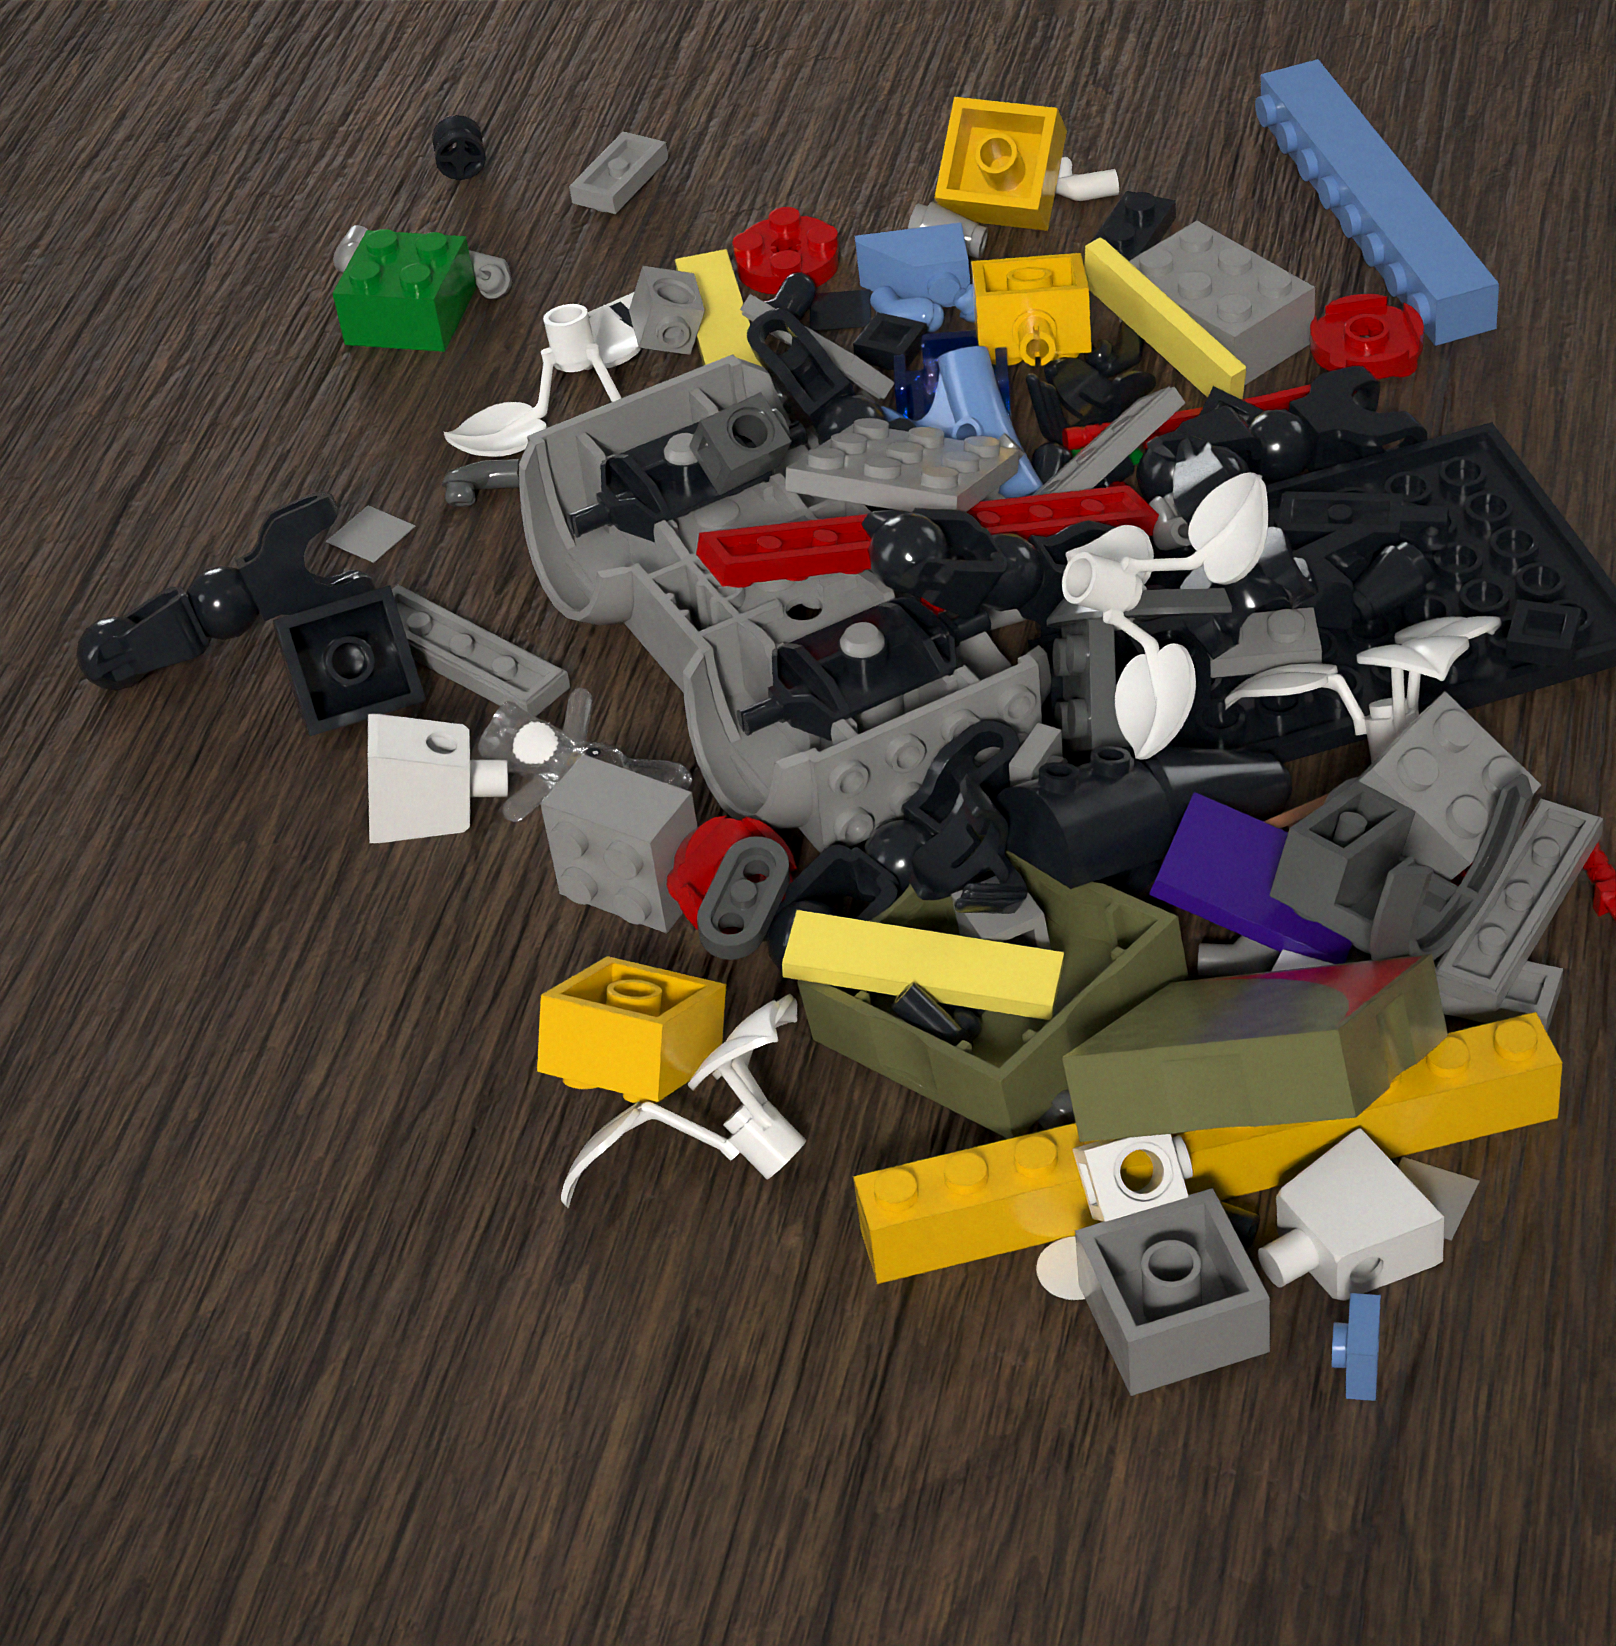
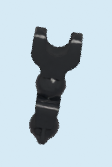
(809, 381)
(1314, 434)
(962, 566)
(1274, 576)
(220, 600)
(881, 870)

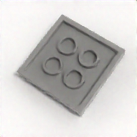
(903, 468)

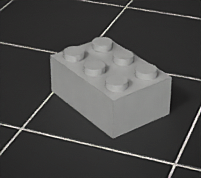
(1233, 294)

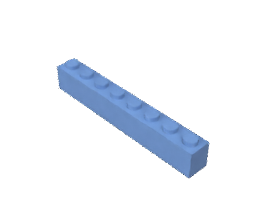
(1378, 202)

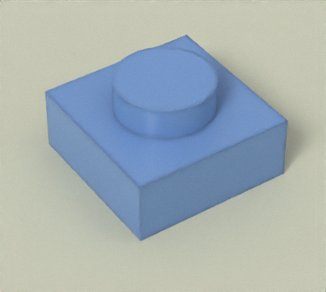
(1357, 1346)

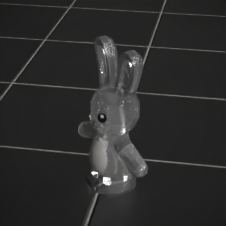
(547, 753)

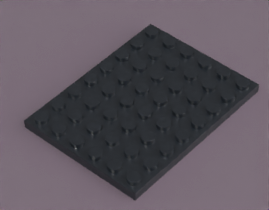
(1500, 549)

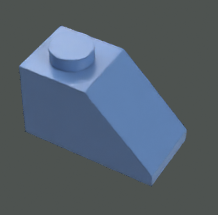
(915, 262)

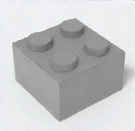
(1452, 780)
(617, 840)
(1173, 1292)

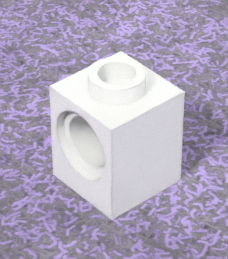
(1101, 1178)

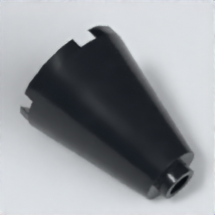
(1239, 779)

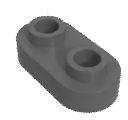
(742, 903)

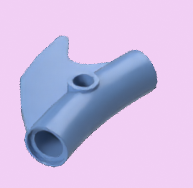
(971, 405)

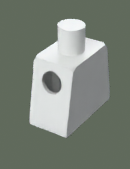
(424, 778)
(1352, 1223)

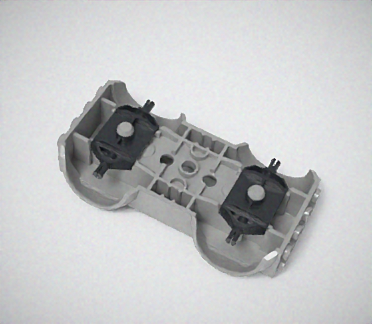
(785, 715)

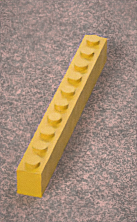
(1032, 1191)

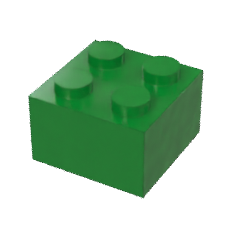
(405, 290)

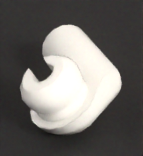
(1086, 186)

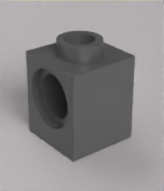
(729, 462)

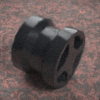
(468, 155)

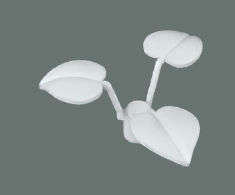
(574, 345)
(1111, 573)
(1425, 649)
(755, 1126)

